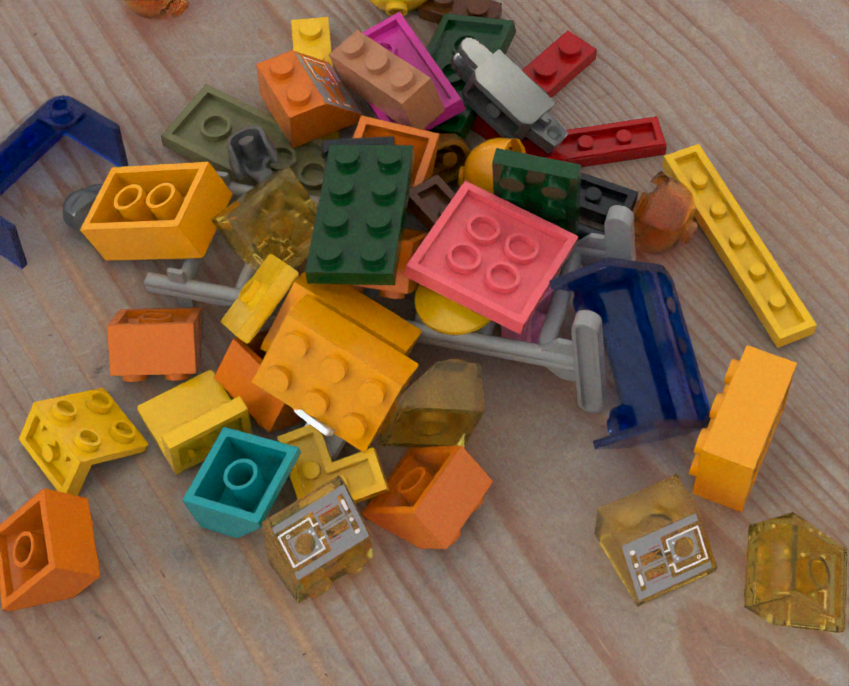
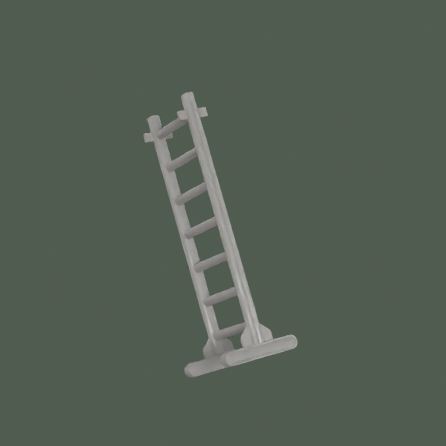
(571, 360)

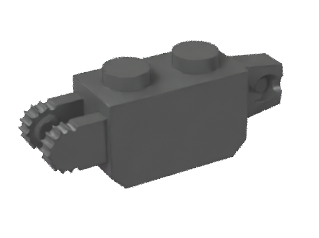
(506, 96)

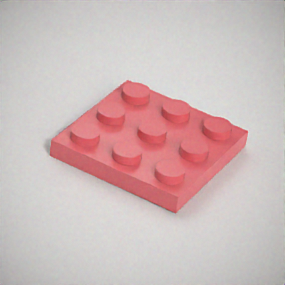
(491, 257)

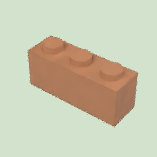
(387, 81)

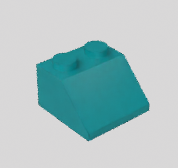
(239, 482)

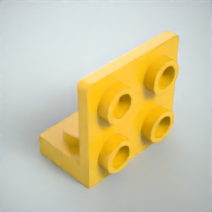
(191, 418)
(76, 432)

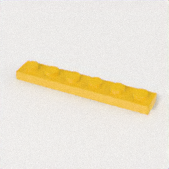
(741, 248)

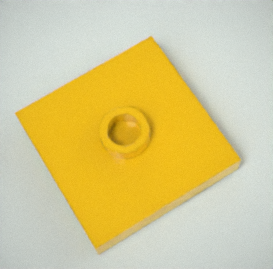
(259, 298)

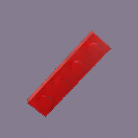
(551, 71)

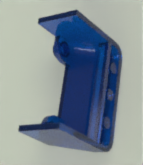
(39, 133)
(645, 349)

